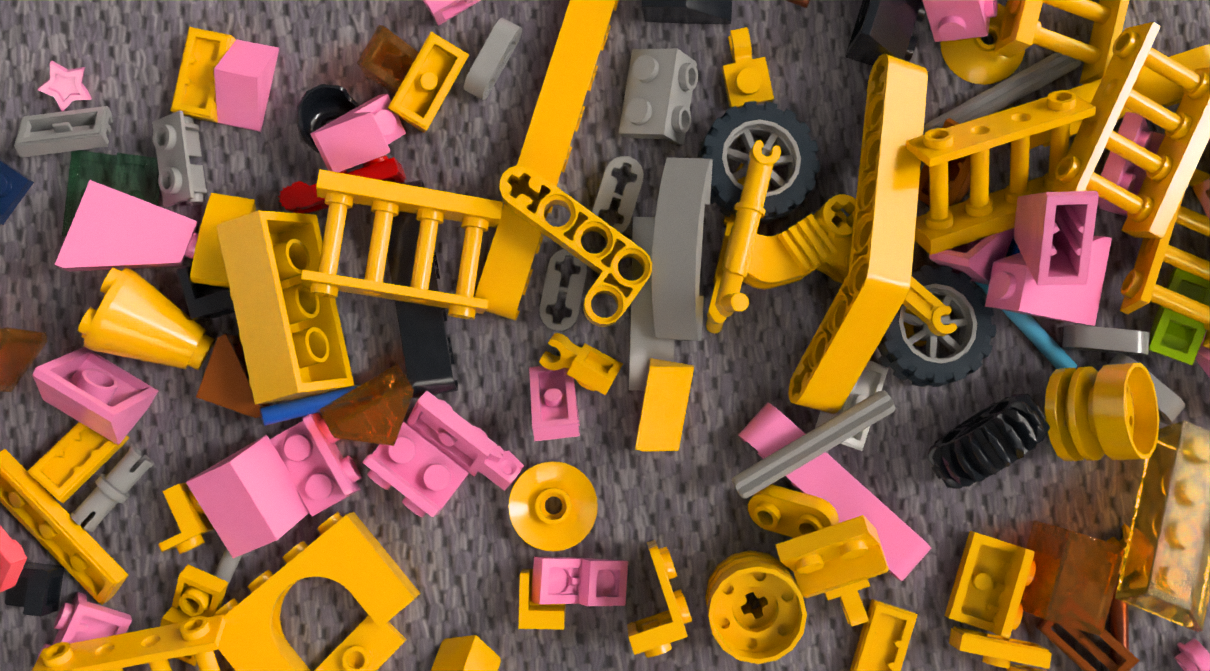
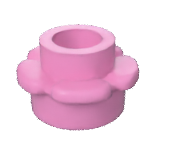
(1193, 656)

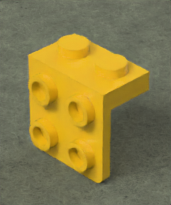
(656, 632)

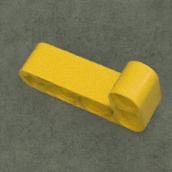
(570, 236)

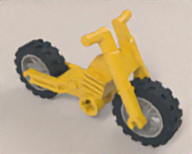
(823, 246)

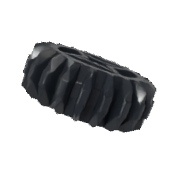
(988, 441)

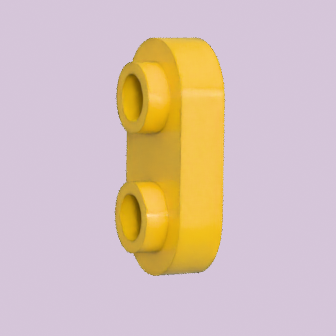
(790, 511)

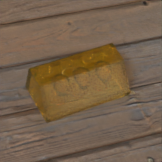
(1170, 530)

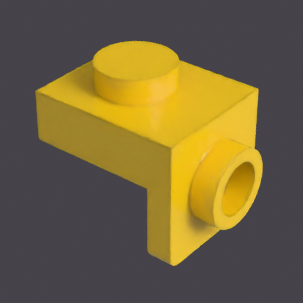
(189, 517)

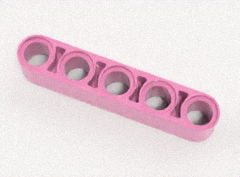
(830, 481)

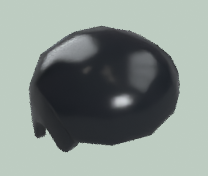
(319, 106)

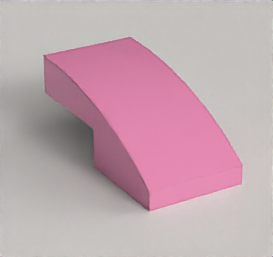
(579, 581)

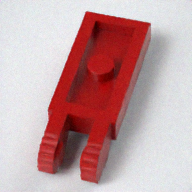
(303, 197)

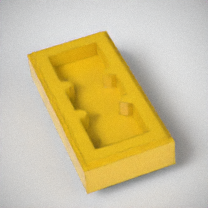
(196, 81)
(73, 461)
(884, 638)
(364, 648)
(999, 650)

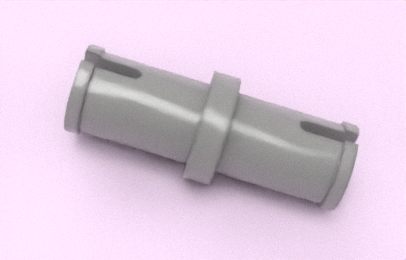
(112, 489)

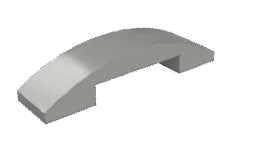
(678, 248)
(642, 332)

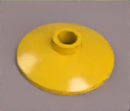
(976, 61)
(541, 527)

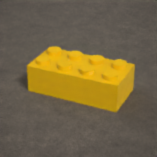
(286, 333)

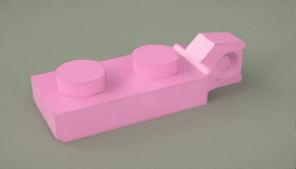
(462, 441)

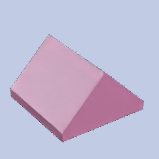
(94, 392)
(249, 497)

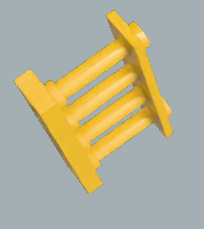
(1022, 30)
(1178, 154)
(386, 201)
(994, 212)
(1140, 283)
(150, 646)

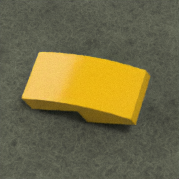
(208, 261)
(194, 596)

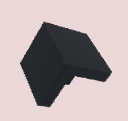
(204, 300)
(37, 589)

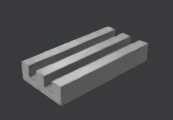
(63, 131)

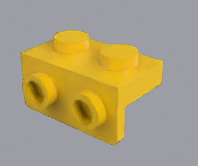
(991, 584)

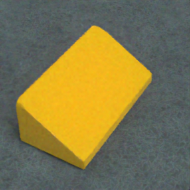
(428, 82)
(664, 406)

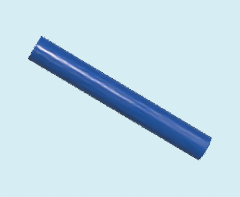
(300, 407)

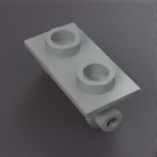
(176, 142)

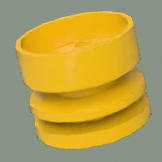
(1102, 412)
(756, 633)

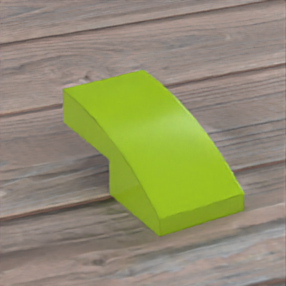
(1174, 333)

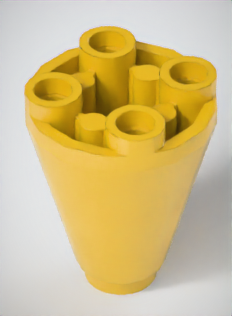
(143, 324)

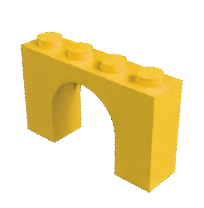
(342, 553)

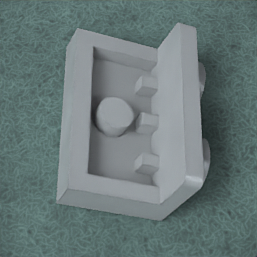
(658, 95)

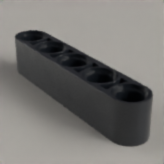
(421, 327)

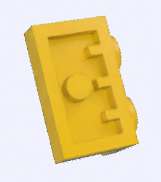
(834, 556)

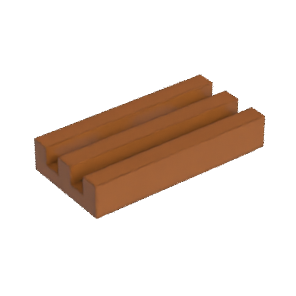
(1129, 662)

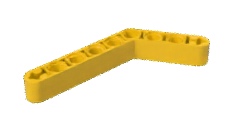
(880, 240)

